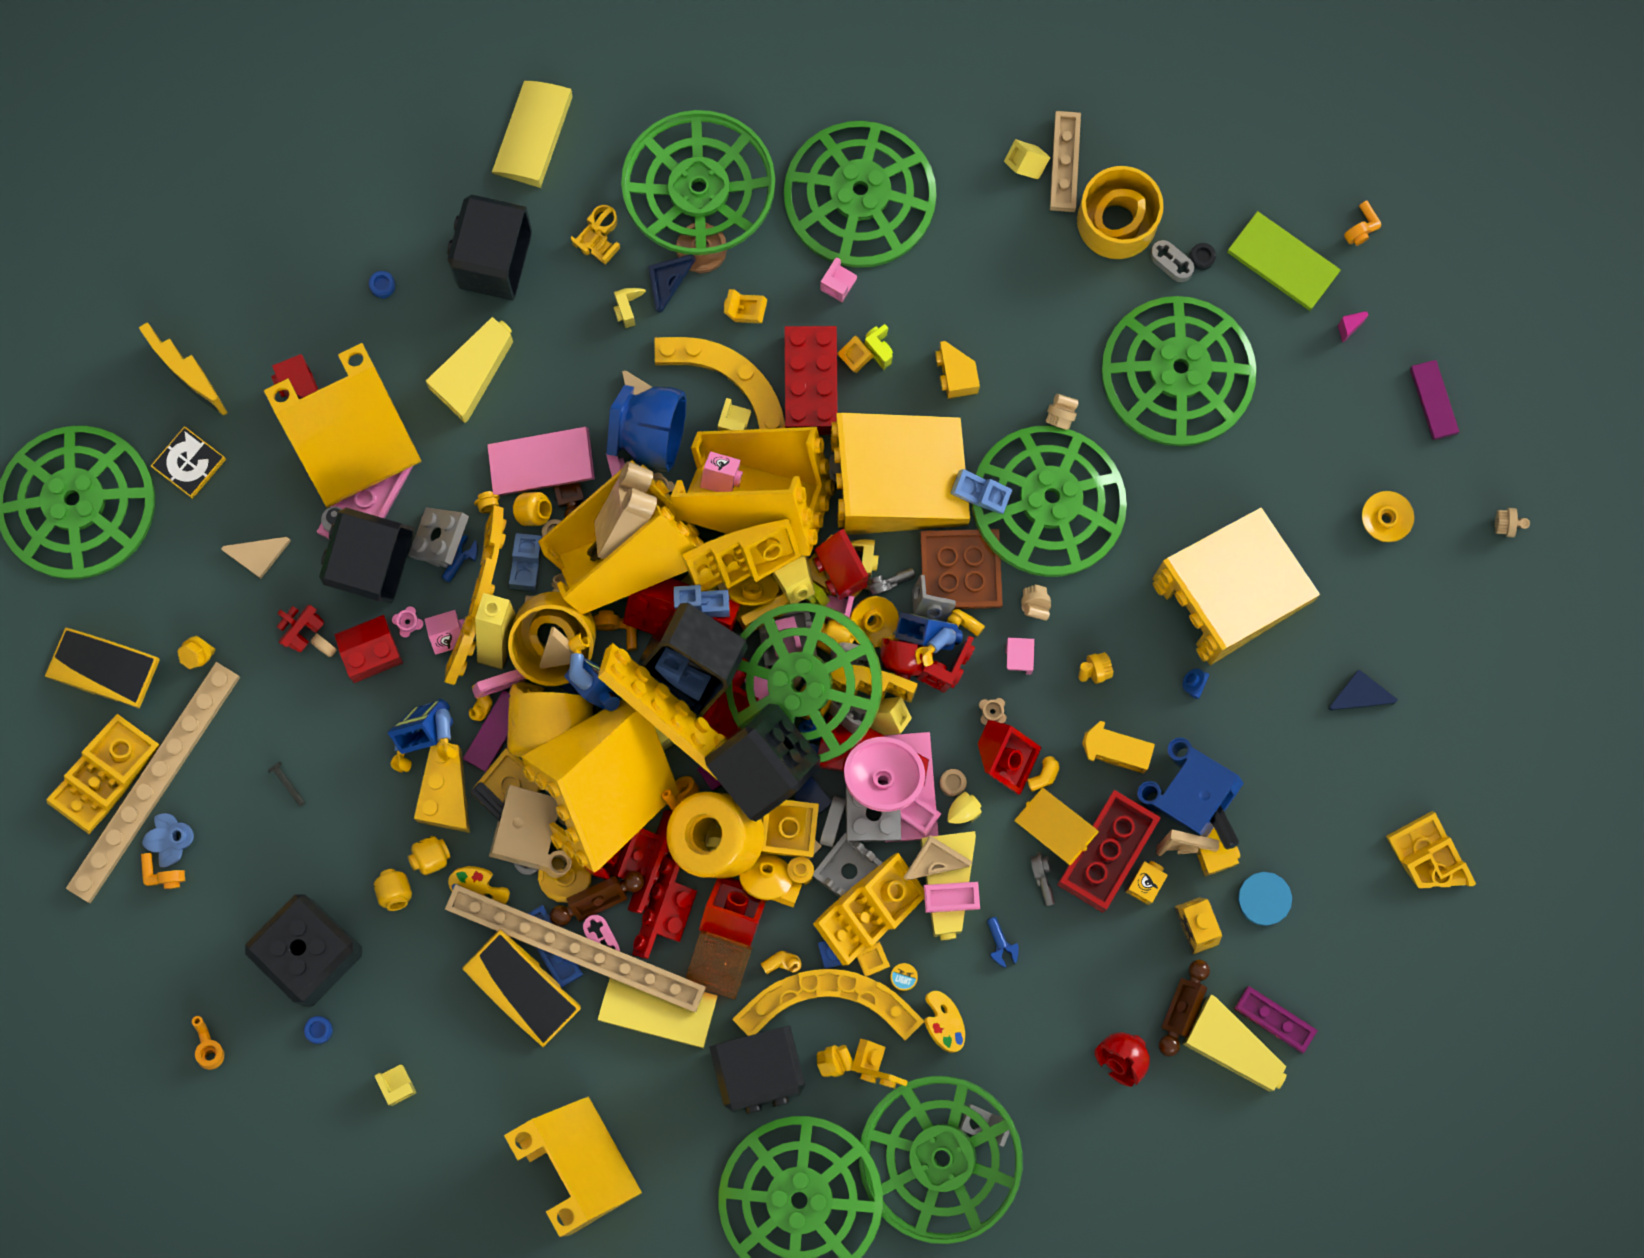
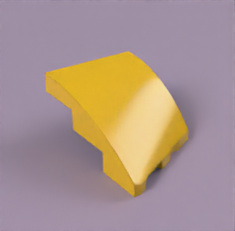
(1429, 854)

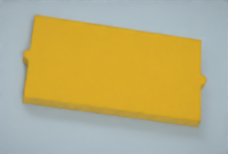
(1056, 826)

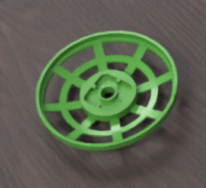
(698, 170)
(856, 206)
(1177, 384)
(87, 510)
(1049, 514)
(816, 674)
(927, 1169)
(804, 1180)

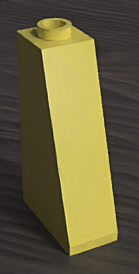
(471, 368)
(795, 580)
(493, 628)
(951, 923)
(1232, 1045)

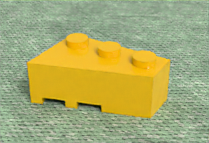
(443, 793)

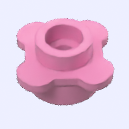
(407, 614)

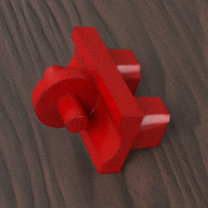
(292, 637)

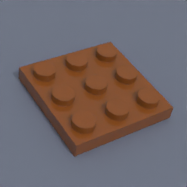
(961, 568)

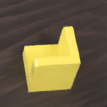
(1026, 159)
(733, 417)
(891, 716)
(395, 1085)

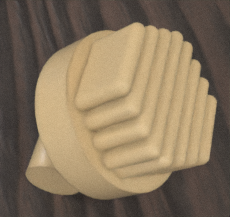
(1062, 411)
(1508, 521)
(1036, 602)

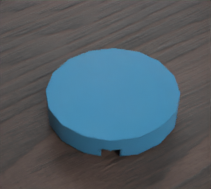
(1264, 898)

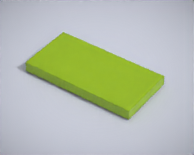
(1283, 261)

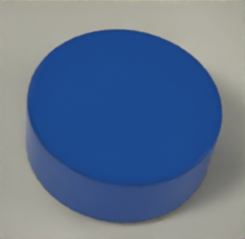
(382, 284)
(318, 1029)

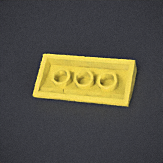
(533, 132)
(654, 1016)

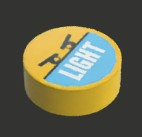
(903, 977)

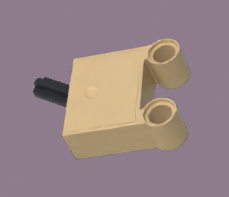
(623, 511)
(523, 827)

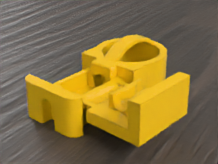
(597, 240)

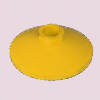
(1396, 508)
(754, 593)
(884, 618)
(767, 885)

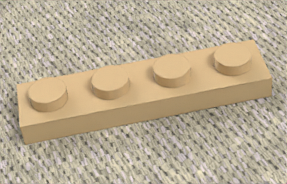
(1065, 161)

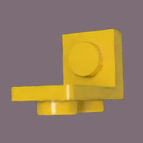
(868, 1061)

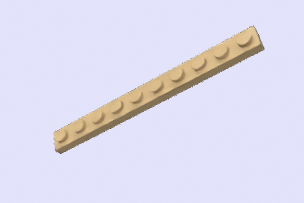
(152, 783)
(575, 948)

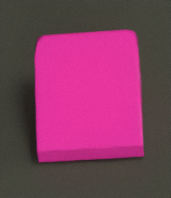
(1350, 324)

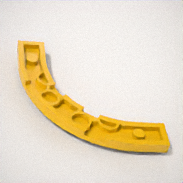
(730, 364)
(465, 643)
(829, 984)

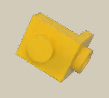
(745, 307)

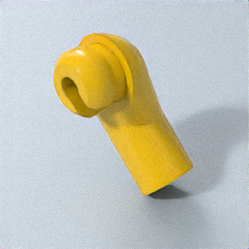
(970, 623)
(481, 708)
(1047, 776)
(782, 960)

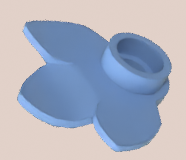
(164, 839)

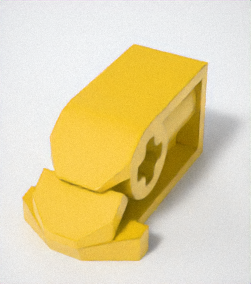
(1117, 748)

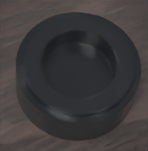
(1202, 256)

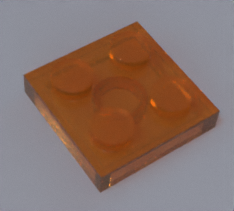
(719, 964)

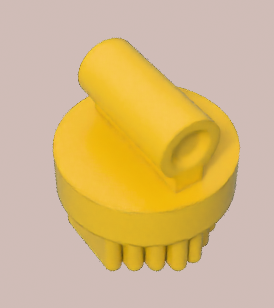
(195, 652)
(1097, 667)
(834, 1061)

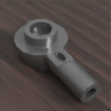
(879, 585)
(1040, 867)

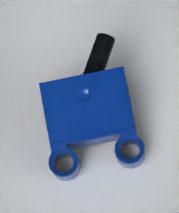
(1196, 794)

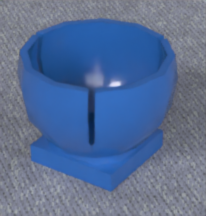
(648, 426)

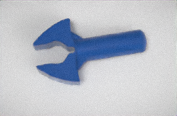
(459, 558)
(1001, 943)

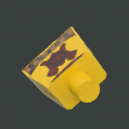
(1199, 924)

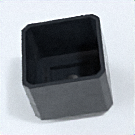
(489, 246)
(366, 555)
(707, 646)
(763, 762)
(327, 953)
(758, 1070)

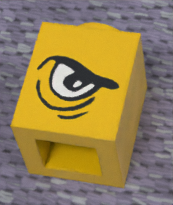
(1147, 882)

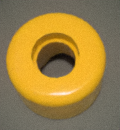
(1124, 188)
(527, 649)
(541, 717)
(740, 840)

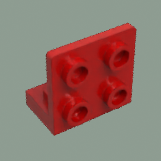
(939, 677)

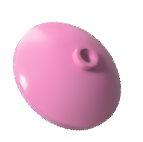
(887, 761)

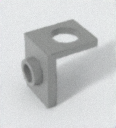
(929, 605)
(990, 1118)

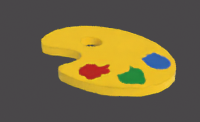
(478, 880)
(947, 1027)

